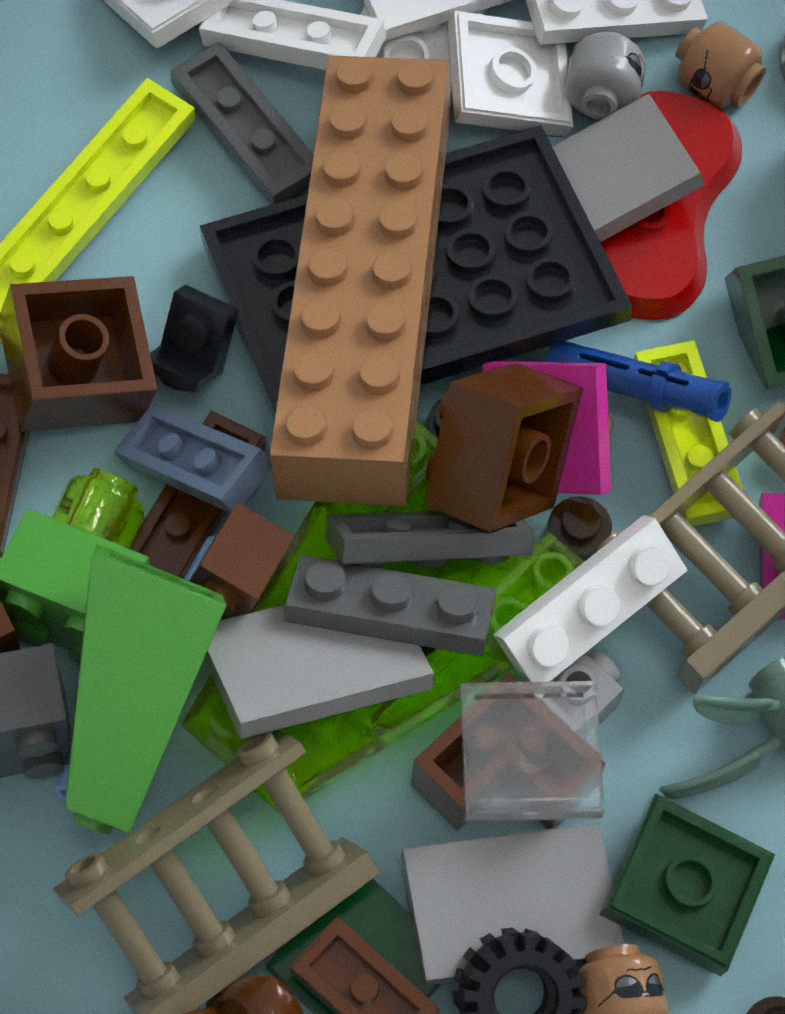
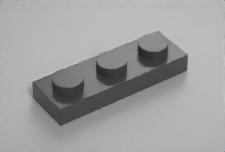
(245, 123)
(422, 538)
(390, 605)

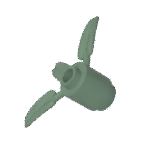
(768, 702)

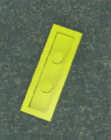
(687, 439)

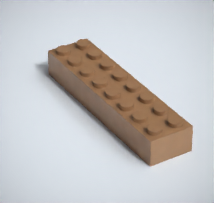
(363, 284)

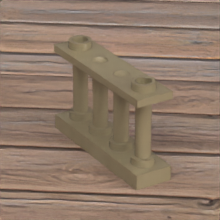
(750, 604)
(275, 909)

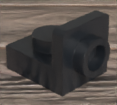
(194, 340)

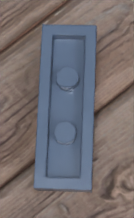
(194, 458)

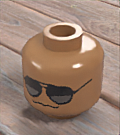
(720, 65)
(622, 982)

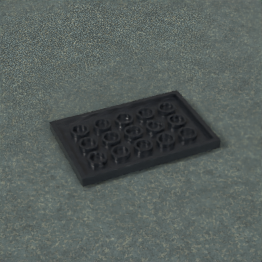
(508, 269)

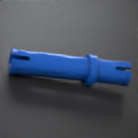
(661, 385)

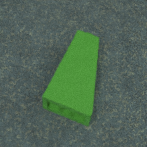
(135, 672)

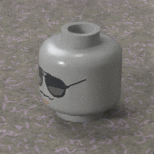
(604, 74)

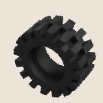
(513, 952)

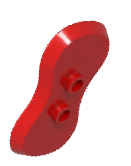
(664, 254)

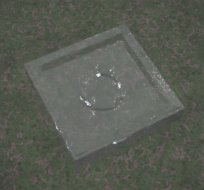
(531, 751)

